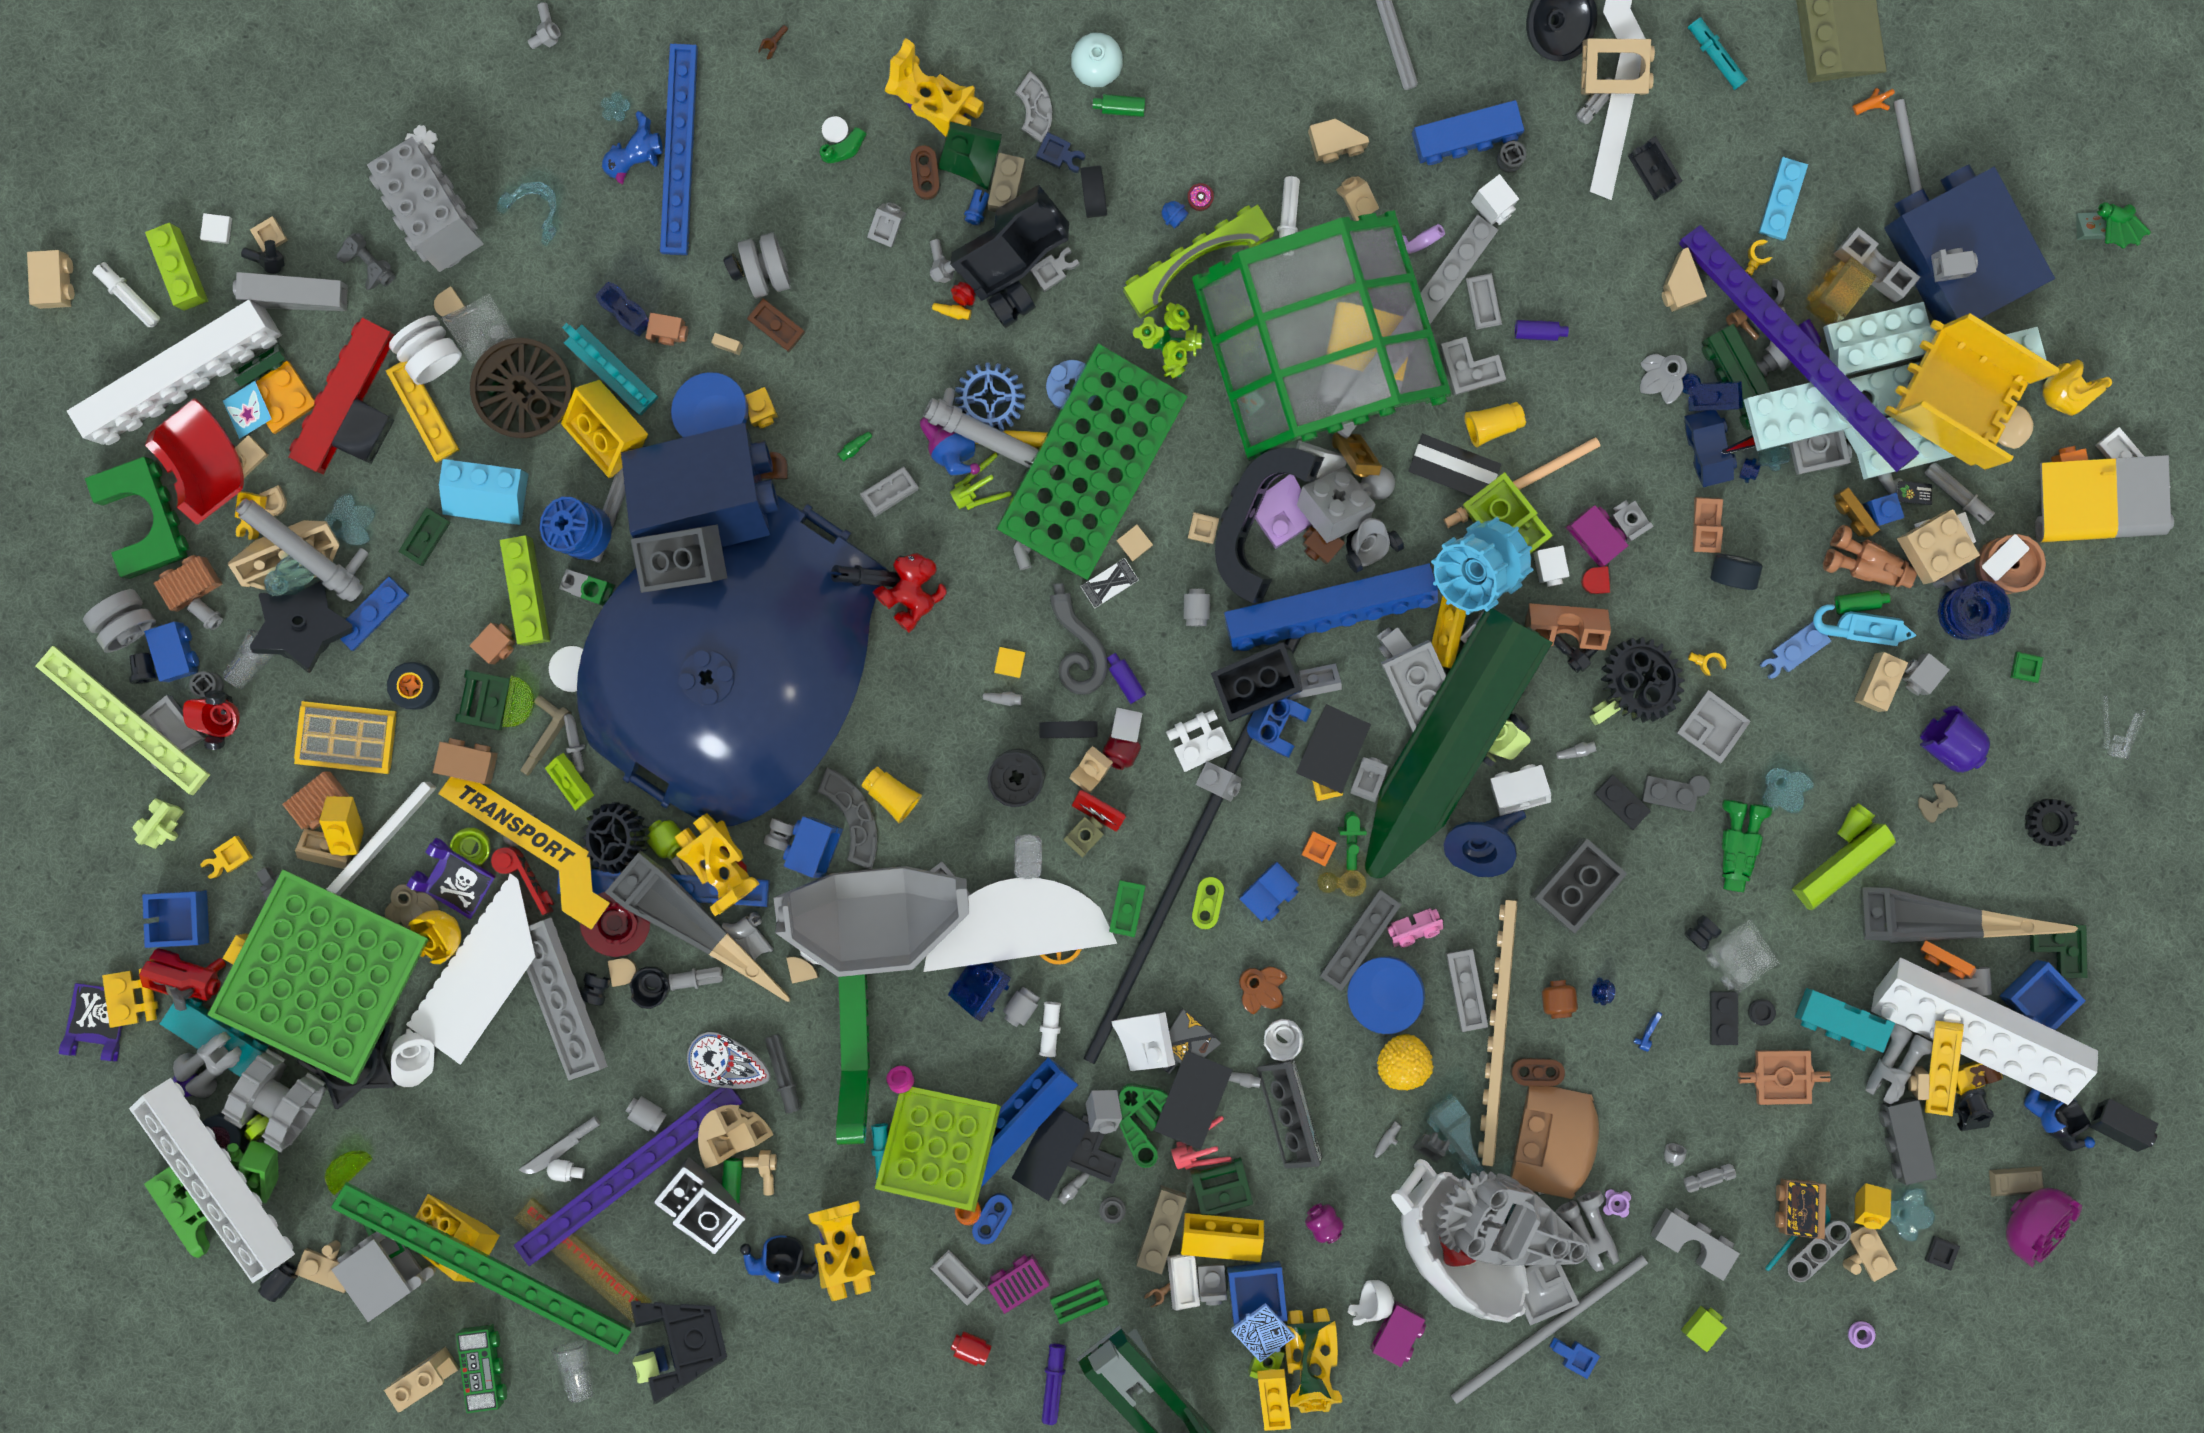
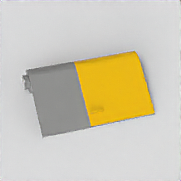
(2104, 499)

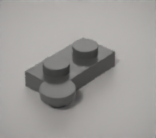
(1675, 793)

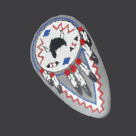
(725, 1063)

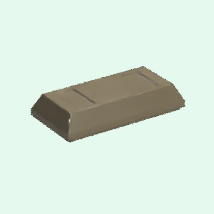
(2015, 1181)

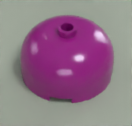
(2037, 1221)

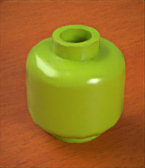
(663, 839)

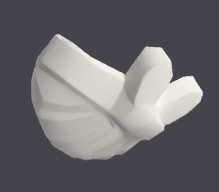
(1374, 1304)

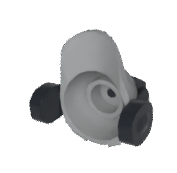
(1370, 544)

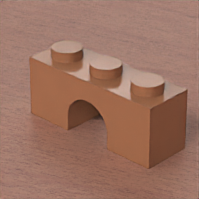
(1586, 624)

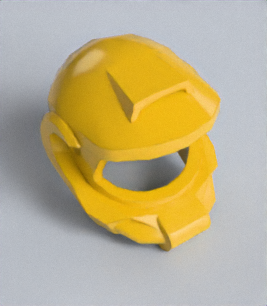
(2069, 391)

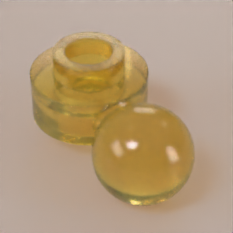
(1329, 882)

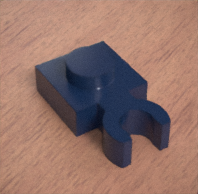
(1056, 152)

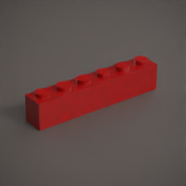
(346, 382)

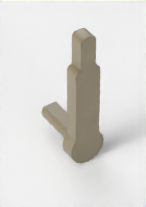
(549, 734)

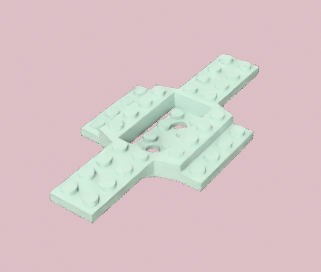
(1855, 348)

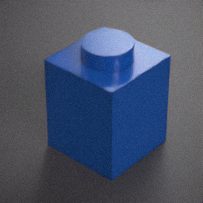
(1884, 509)

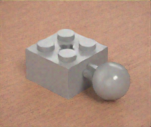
(1340, 503)

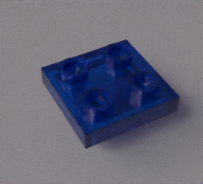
(979, 988)

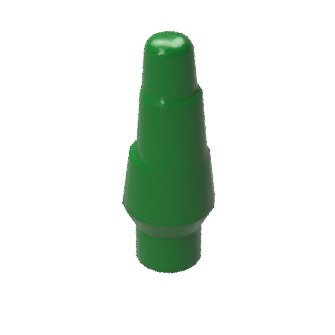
(852, 448)

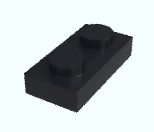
(1622, 802)
(1723, 1018)

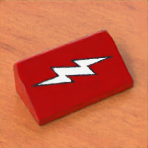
(1099, 810)

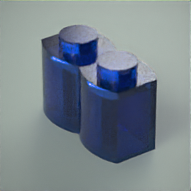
(619, 305)

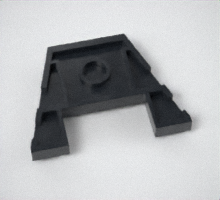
(692, 1339)

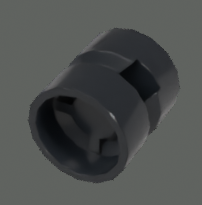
(1011, 304)

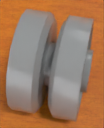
(764, 265)
(119, 620)

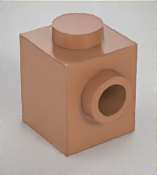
(494, 643)

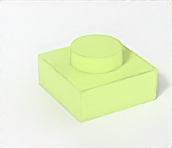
(1603, 711)

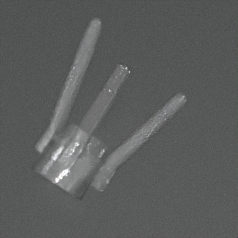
(2120, 746)

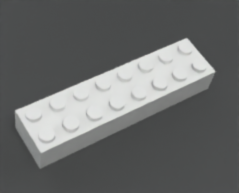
(175, 373)
(1990, 1032)
(212, 1180)

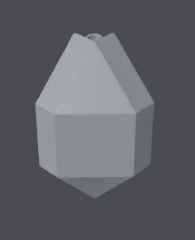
(871, 918)

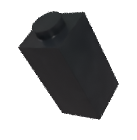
(2124, 1125)

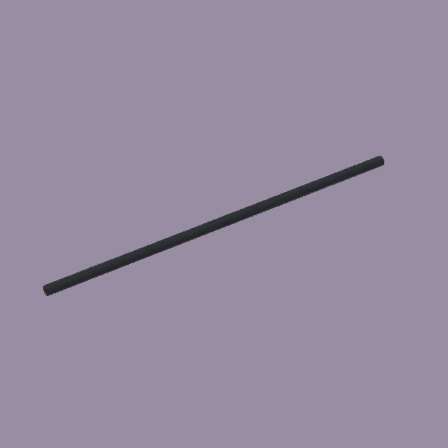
(1169, 896)

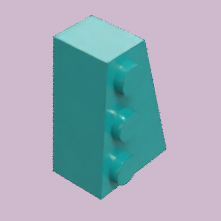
(1843, 1021)

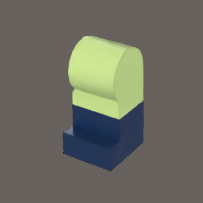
(650, 1363)

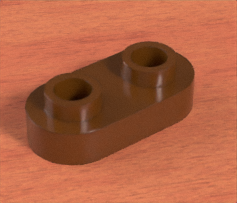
(925, 173)
(1537, 1072)

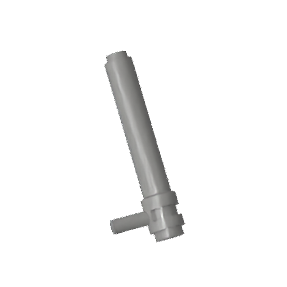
(954, 420)
(333, 576)

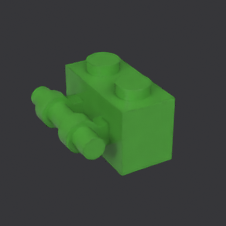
(258, 1166)

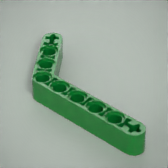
(855, 1061)

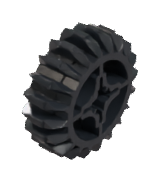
(626, 829)

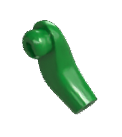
(844, 150)

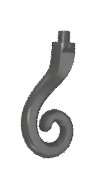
(1064, 612)

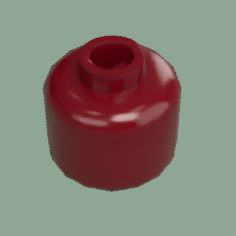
(1121, 752)

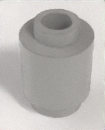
(1196, 607)
(1021, 1007)
(645, 1114)

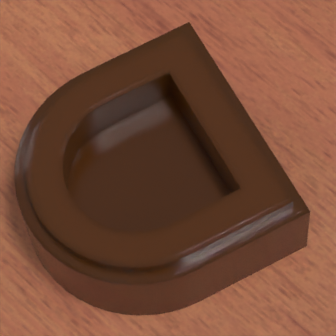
(780, 467)

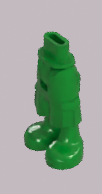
(1741, 847)

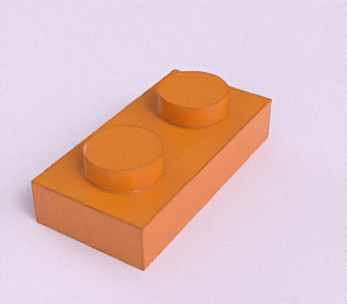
(1957, 966)

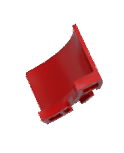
(200, 458)

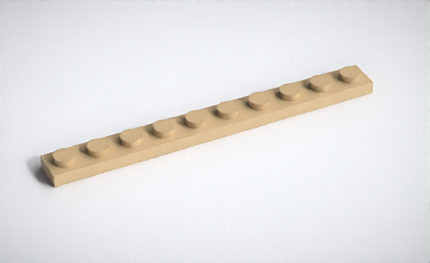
(1496, 1043)

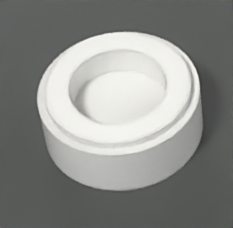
(835, 130)

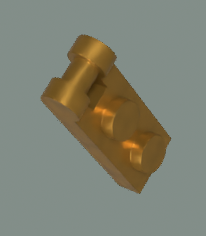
(1357, 454)

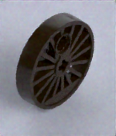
(493, 360)

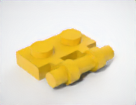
(122, 1001)

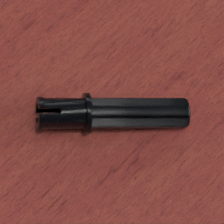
(859, 575)

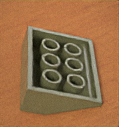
(1840, 38)

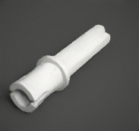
(1289, 207)
(119, 287)

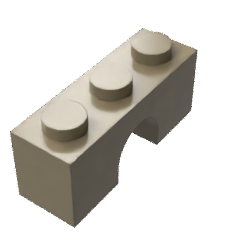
(1161, 1229)

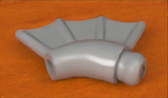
(748, 936)

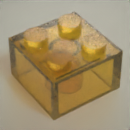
(1840, 291)

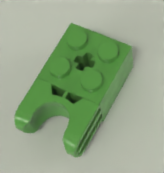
(180, 1211)

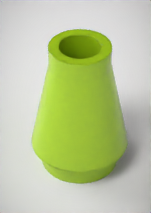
(1856, 821)

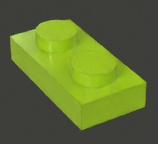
(569, 781)

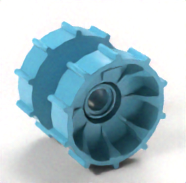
(1482, 565)

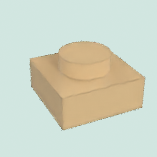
(1919, 1083)

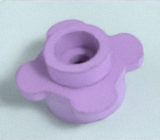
(1622, 1208)

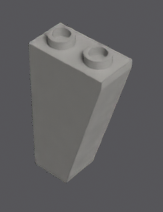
(291, 292)

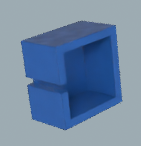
(812, 847)
(181, 919)
(2043, 995)
(1254, 1286)

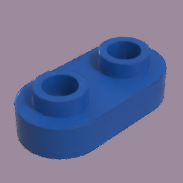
(992, 1218)

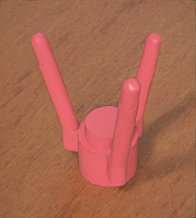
(1187, 1157)

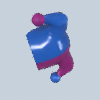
(949, 449)

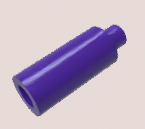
(1539, 330)
(1125, 679)

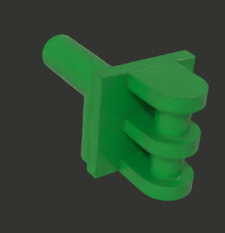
(1351, 829)

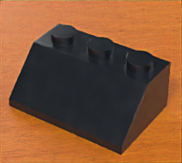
(1258, 681)

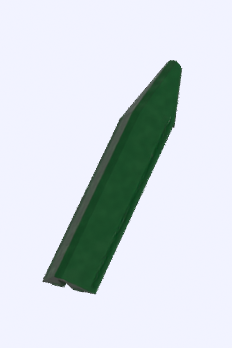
(1453, 737)

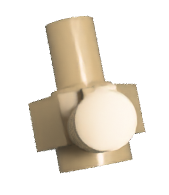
(765, 1163)

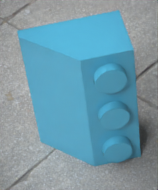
(482, 491)

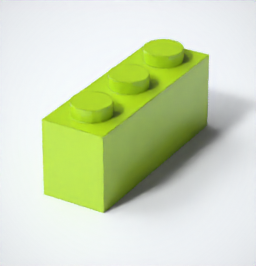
(176, 266)

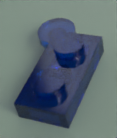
(1712, 395)

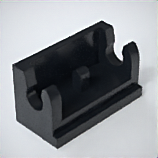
(1655, 168)

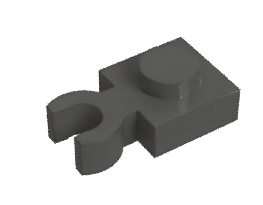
(1431, 1146)

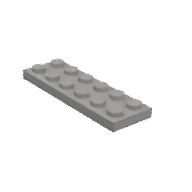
(563, 1004)

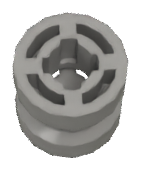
(777, 840)

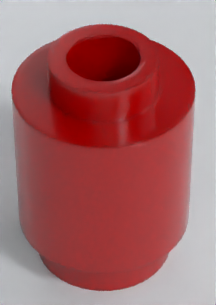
(970, 1349)

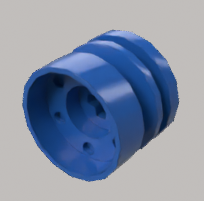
(575, 528)

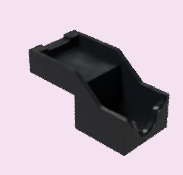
(1020, 238)

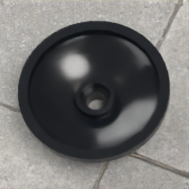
(1564, 38)

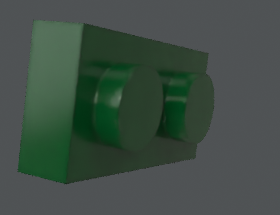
(251, 370)
(424, 536)

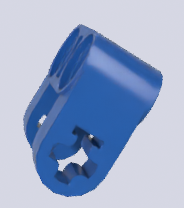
(1274, 724)

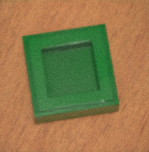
(2026, 667)

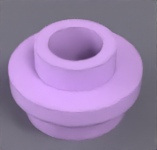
(1869, 1334)

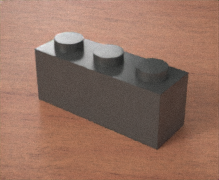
(1907, 1141)

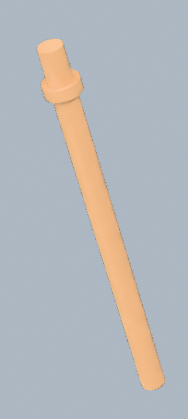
(1462, 515)

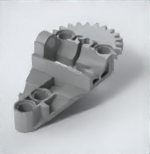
(1530, 1237)

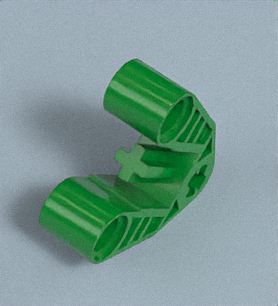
(1133, 1133)

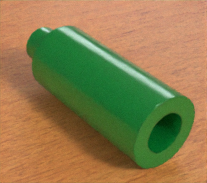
(1120, 105)
(1861, 601)
(732, 1177)

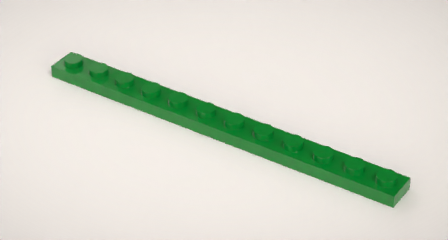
(480, 1267)

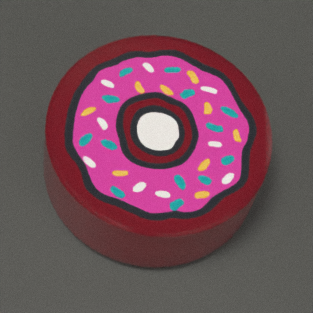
(1200, 197)

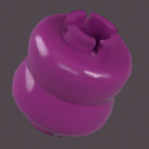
(1324, 1223)

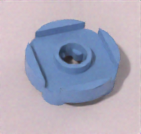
(1061, 376)

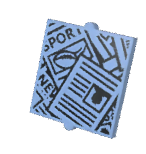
(1262, 1332)

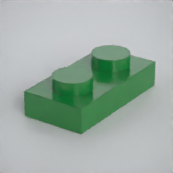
(1127, 908)

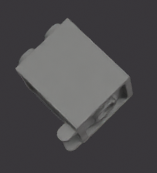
(374, 1278)

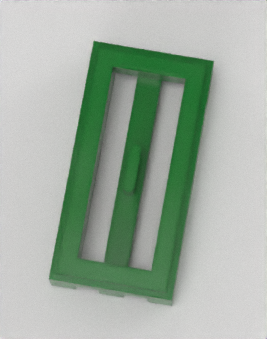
(1100, 1293)

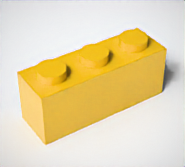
(1222, 1237)

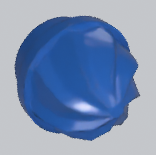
(1174, 213)

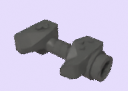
(377, 271)

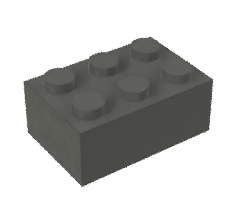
(1578, 885)

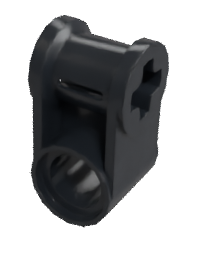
(1973, 1111)

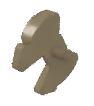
(1945, 800)

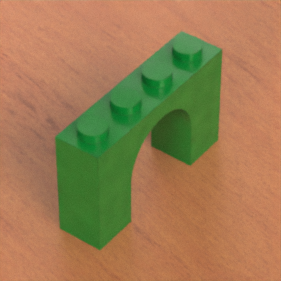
(163, 542)

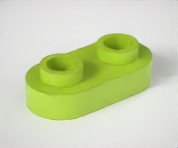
(1207, 902)
(256, 1128)

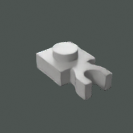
(1050, 271)

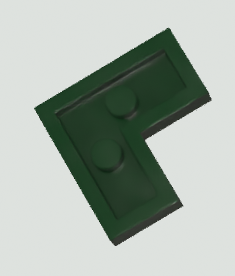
(2070, 950)

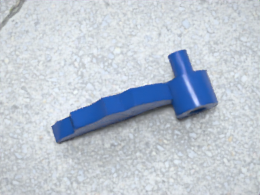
(1645, 1043)

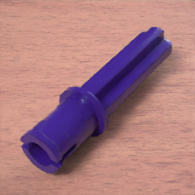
(1053, 1383)

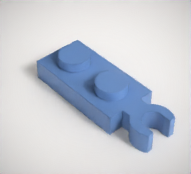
(1796, 649)

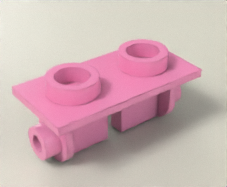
(1425, 926)

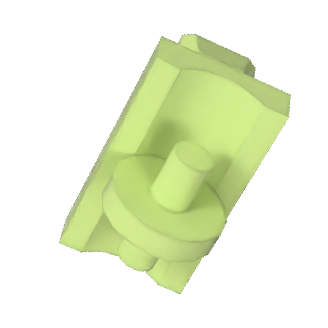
(160, 825)

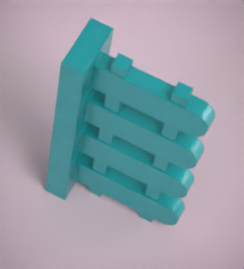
(609, 368)

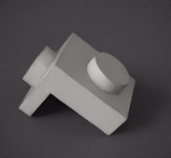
(1369, 779)
(1219, 781)

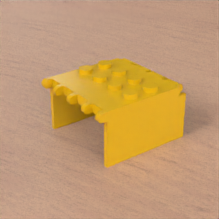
(1967, 389)

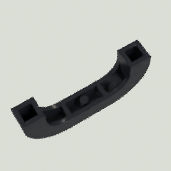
(1243, 508)

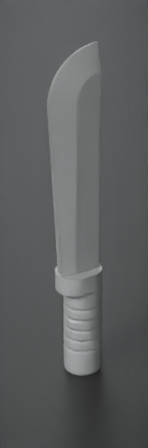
(542, 1160)

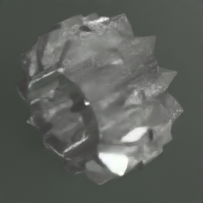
(1027, 856)

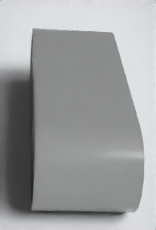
(1813, 1263)

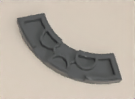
(858, 815)

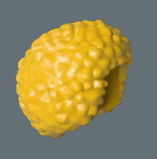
(1405, 1063)

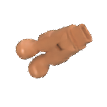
(1872, 561)

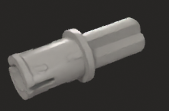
(695, 978)

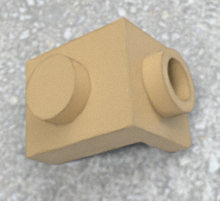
(1357, 197)

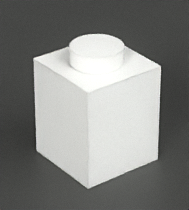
(1551, 565)

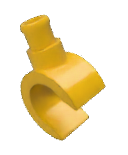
(1754, 261)
(1702, 661)

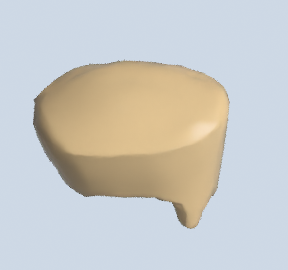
(2017, 429)

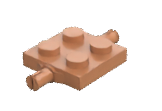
(1783, 1077)

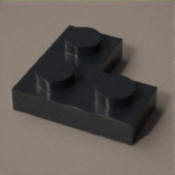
(1093, 1160)

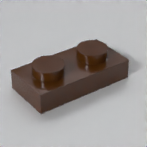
(776, 325)

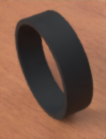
(1068, 729)

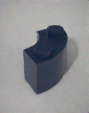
(1707, 438)

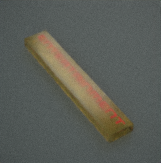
(586, 1263)

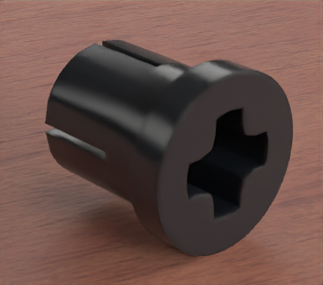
(142, 669)

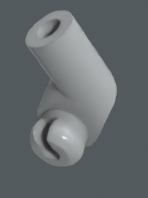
(1022, 556)

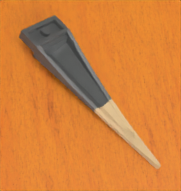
(660, 899)
(1910, 918)

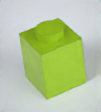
(1704, 1327)

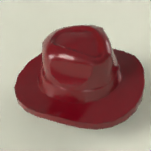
(616, 931)

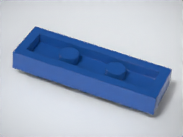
(374, 611)

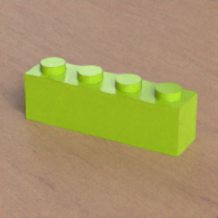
(524, 590)

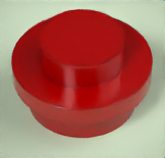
(963, 294)

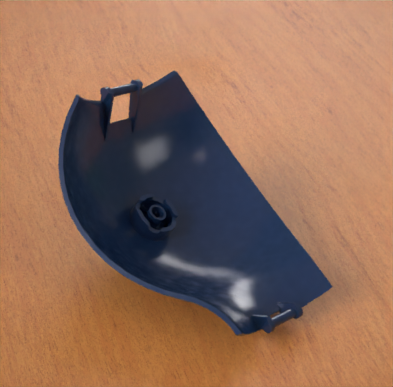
(781, 660)

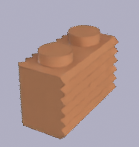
(187, 582)
(309, 801)

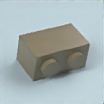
(1006, 180)

